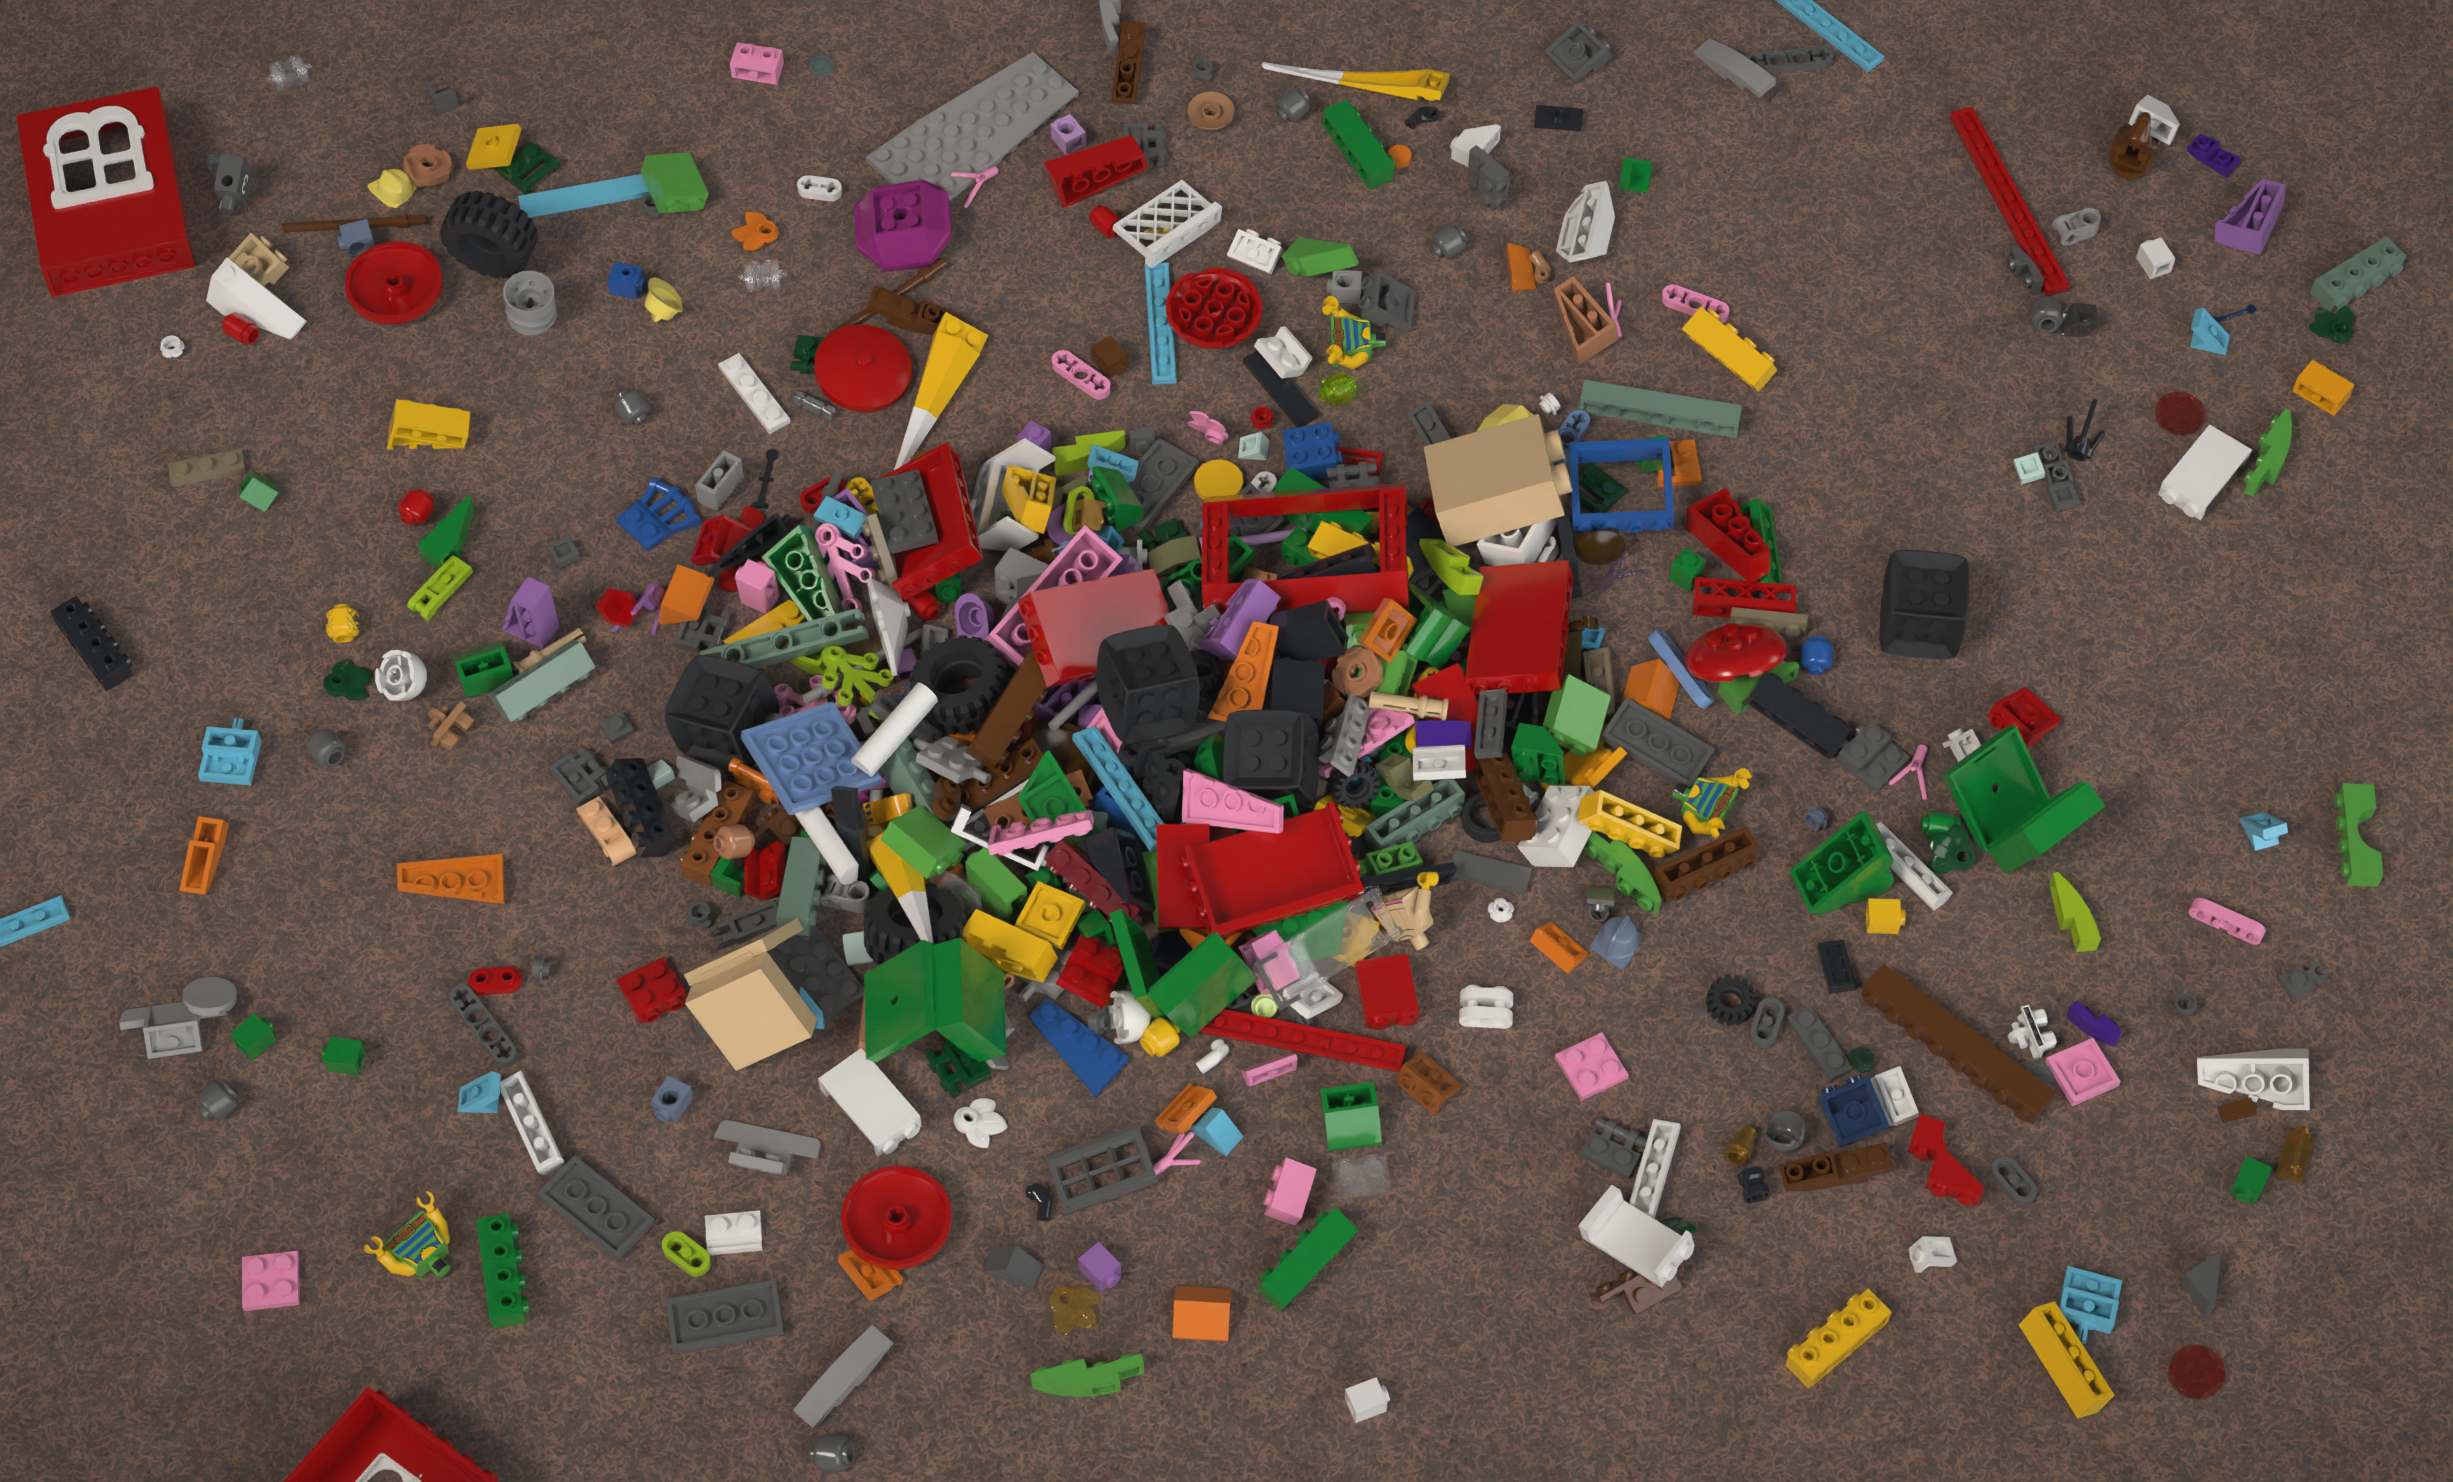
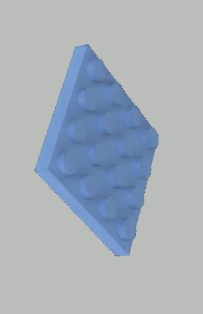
(807, 757)

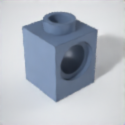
(355, 237)
(671, 1089)

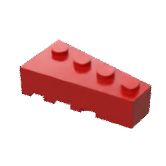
(1094, 169)
(1728, 534)

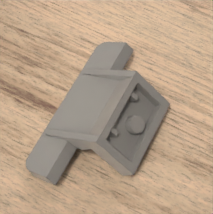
(703, 784)
(167, 1028)
(764, 1147)

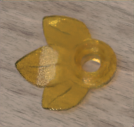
(1076, 1312)

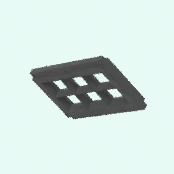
(1110, 1191)

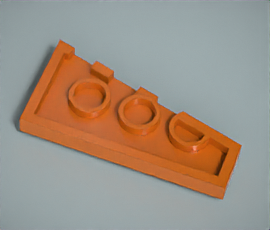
(1249, 674)
(460, 878)

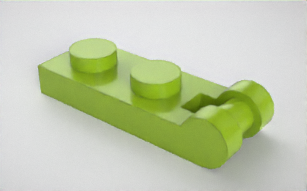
(440, 587)

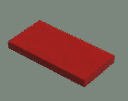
(1461, 705)
(1175, 902)

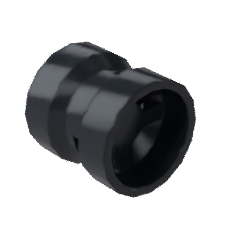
(1753, 1184)

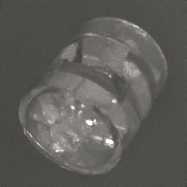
(288, 73)
(763, 275)

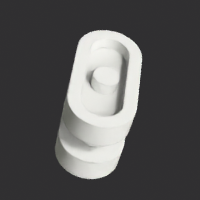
(1486, 1007)

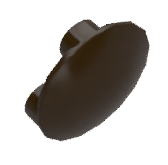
(1600, 546)

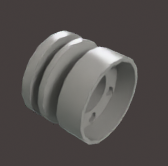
(530, 302)

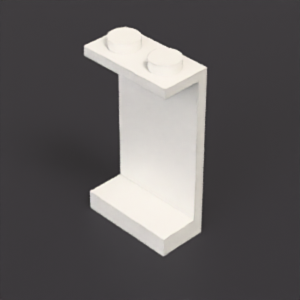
(2203, 471)
(958, 828)
(871, 1102)
(1635, 1238)

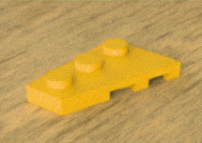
(780, 617)

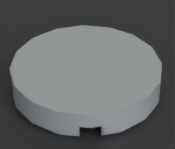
(209, 996)

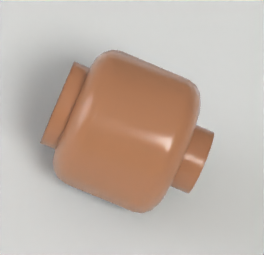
(734, 841)

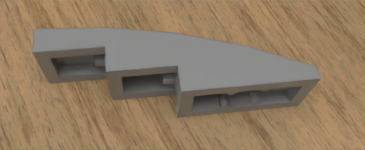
(1110, 23)
(1735, 66)
(843, 1376)

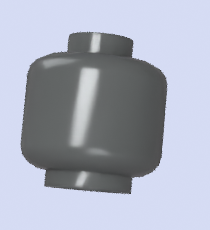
(1293, 105)
(1448, 241)
(2046, 315)
(632, 407)
(326, 748)
(217, 1100)
(832, 1453)

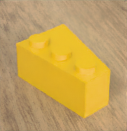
(427, 425)
(1029, 496)

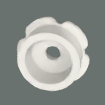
(169, 342)
(1549, 404)
(1500, 916)

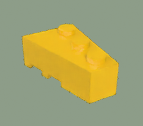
(1009, 947)

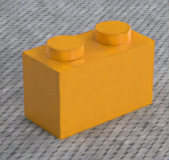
(2323, 387)

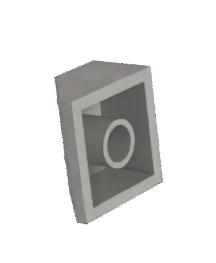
(1016, 574)

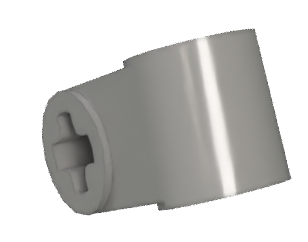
(2077, 225)
(843, 896)

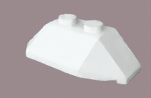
(1587, 224)

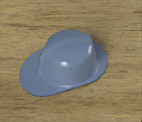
(1617, 941)

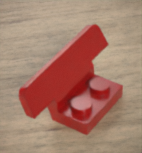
(719, 536)

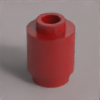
(1103, 220)
(240, 328)
(925, 605)

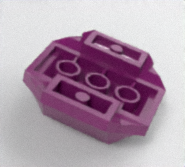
(904, 242)

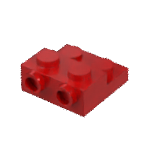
(2027, 713)
(1091, 970)
(652, 990)

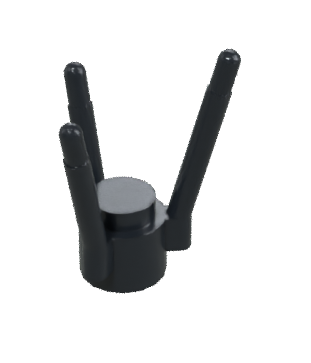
(2079, 448)

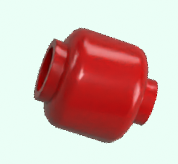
(416, 507)

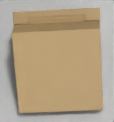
(749, 1001)

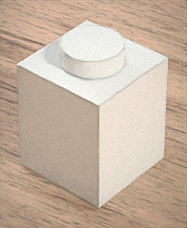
(2155, 258)
(1366, 1399)

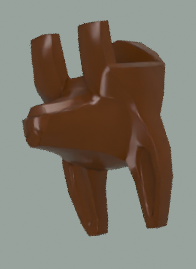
(2133, 148)

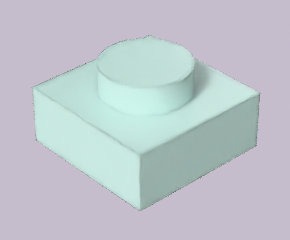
(2029, 468)

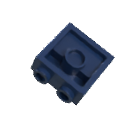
(1853, 1110)

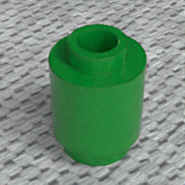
(1938, 822)

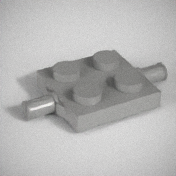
(950, 760)
(1049, 985)

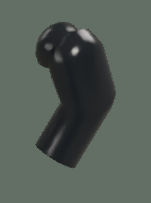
(1422, 115)
(1043, 1198)

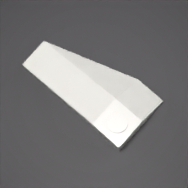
(237, 291)
(890, 621)
(2265, 1074)

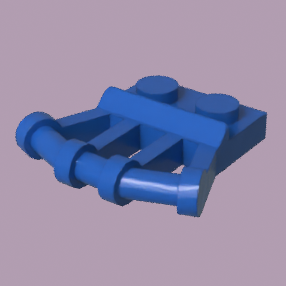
(650, 529)

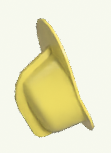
(392, 187)
(662, 300)

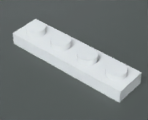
(754, 393)

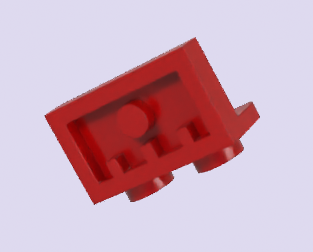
(765, 871)

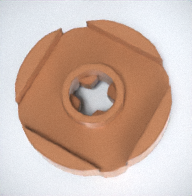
(427, 176)
(1368, 680)

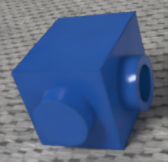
(626, 280)

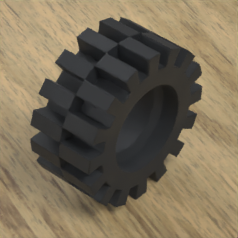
(1213, 669)
(1360, 793)
(1726, 1013)

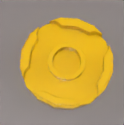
(1218, 479)

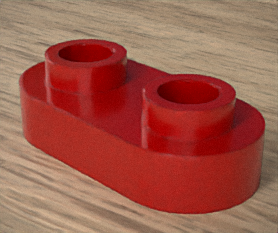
(814, 494)
(495, 981)

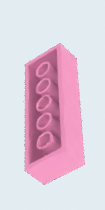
(1080, 561)

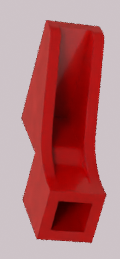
(1947, 1174)

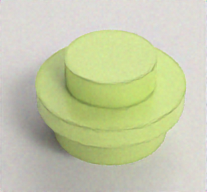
(1263, 1005)

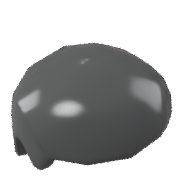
(1786, 1125)

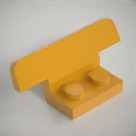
(1592, 767)

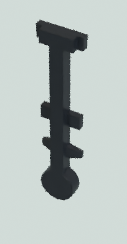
(771, 455)

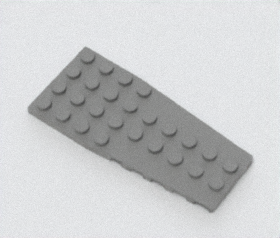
(975, 127)

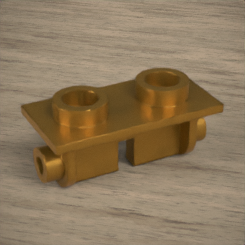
(2295, 1154)

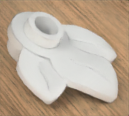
(983, 1122)

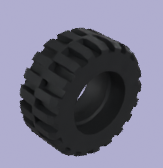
(489, 234)
(954, 660)
(891, 932)

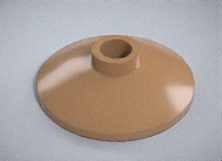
(1210, 103)

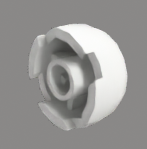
(401, 675)
(1128, 1017)

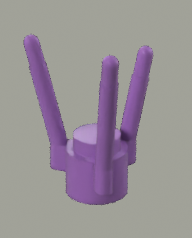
(649, 599)

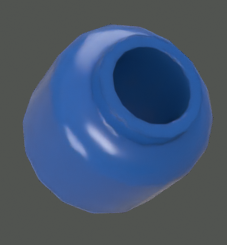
(1816, 655)

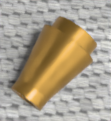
(1740, 1147)

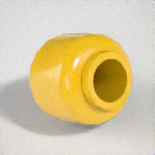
(1160, 1037)

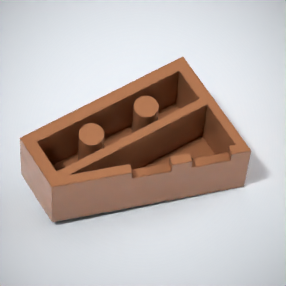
(1584, 320)

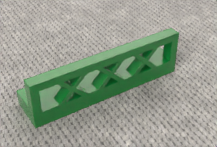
(1762, 521)

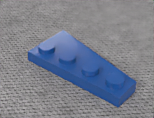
(1084, 1051)

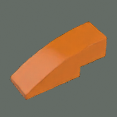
(203, 855)

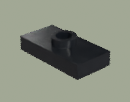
(1558, 118)
(1836, 966)

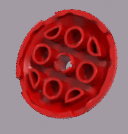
(1226, 294)
(1735, 652)

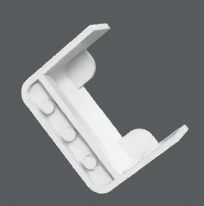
(990, 500)

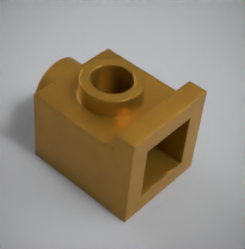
(1088, 513)

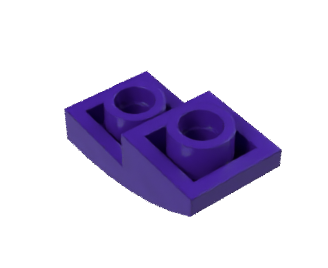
(2209, 152)
(1443, 733)
(2100, 1029)

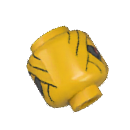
(342, 623)

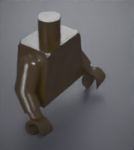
(1574, 645)

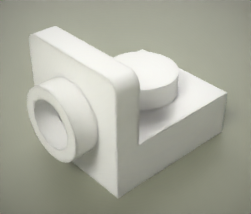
(1962, 743)
(1932, 1252)

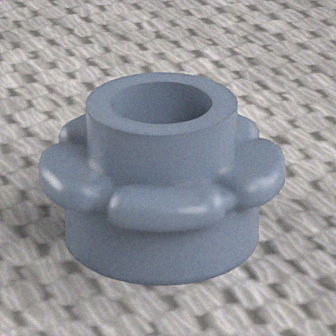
(1818, 816)

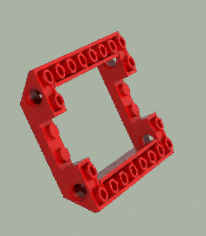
(1359, 591)

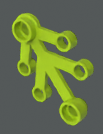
(837, 658)

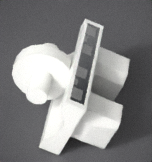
(2029, 1033)

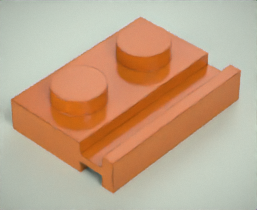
(1186, 1109)
(868, 1278)

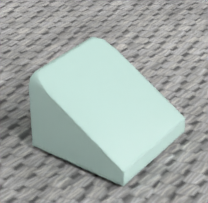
(1254, 447)
(660, 773)
(854, 949)

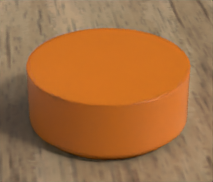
(1401, 155)

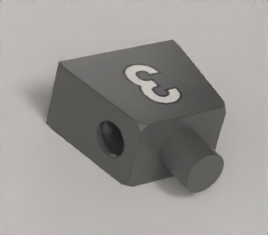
(232, 182)

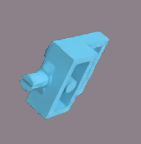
(229, 754)
(2089, 1301)

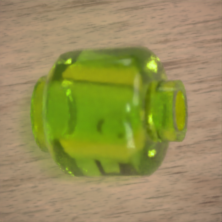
(1338, 389)

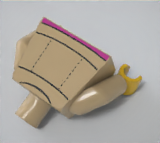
(1412, 910)

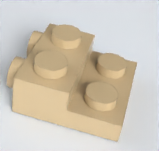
(259, 260)

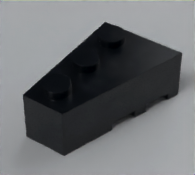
(1519, 709)

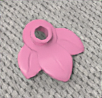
(1213, 429)

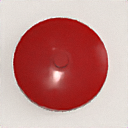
(393, 282)
(862, 368)
(896, 1217)

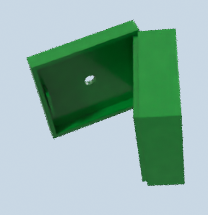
(2021, 816)
(937, 989)
(1190, 990)

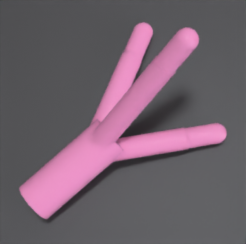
(980, 178)
(1613, 313)
(1915, 765)
(1177, 1146)

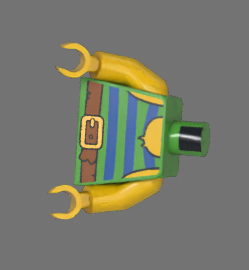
(1350, 337)
(1710, 801)
(417, 1245)

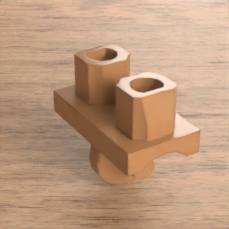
(457, 717)

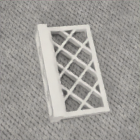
(1180, 234)

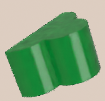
(1435, 632)
(1845, 867)

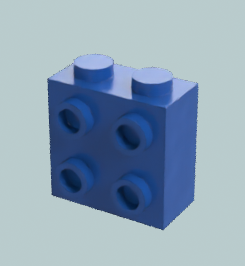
(1312, 449)

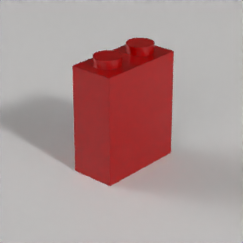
(1386, 991)

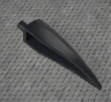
(753, 543)

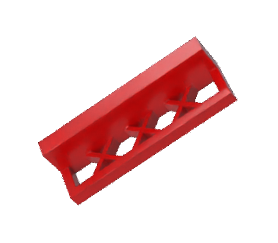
(1720, 603)

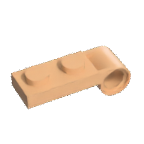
(606, 831)

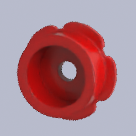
(1262, 412)

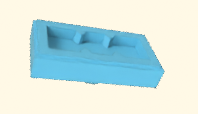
(842, 516)

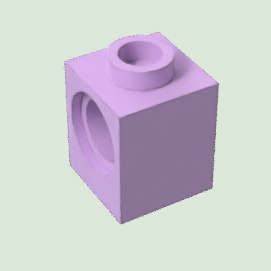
(1068, 134)

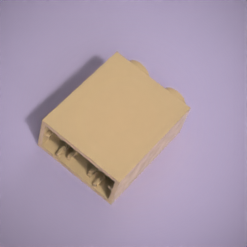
(1497, 480)

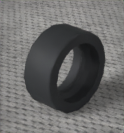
(1477, 833)

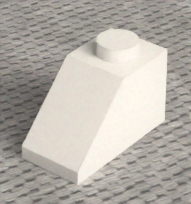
(2163, 122)
(1484, 137)

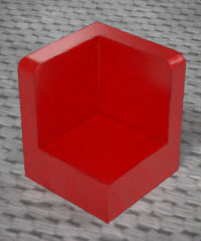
(616, 607)

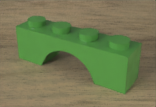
(2361, 863)

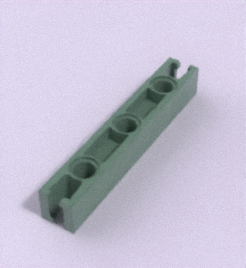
(1660, 408)
(803, 640)

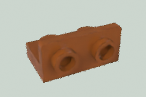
(1427, 1082)

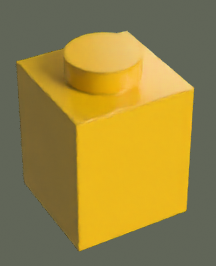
(1884, 916)

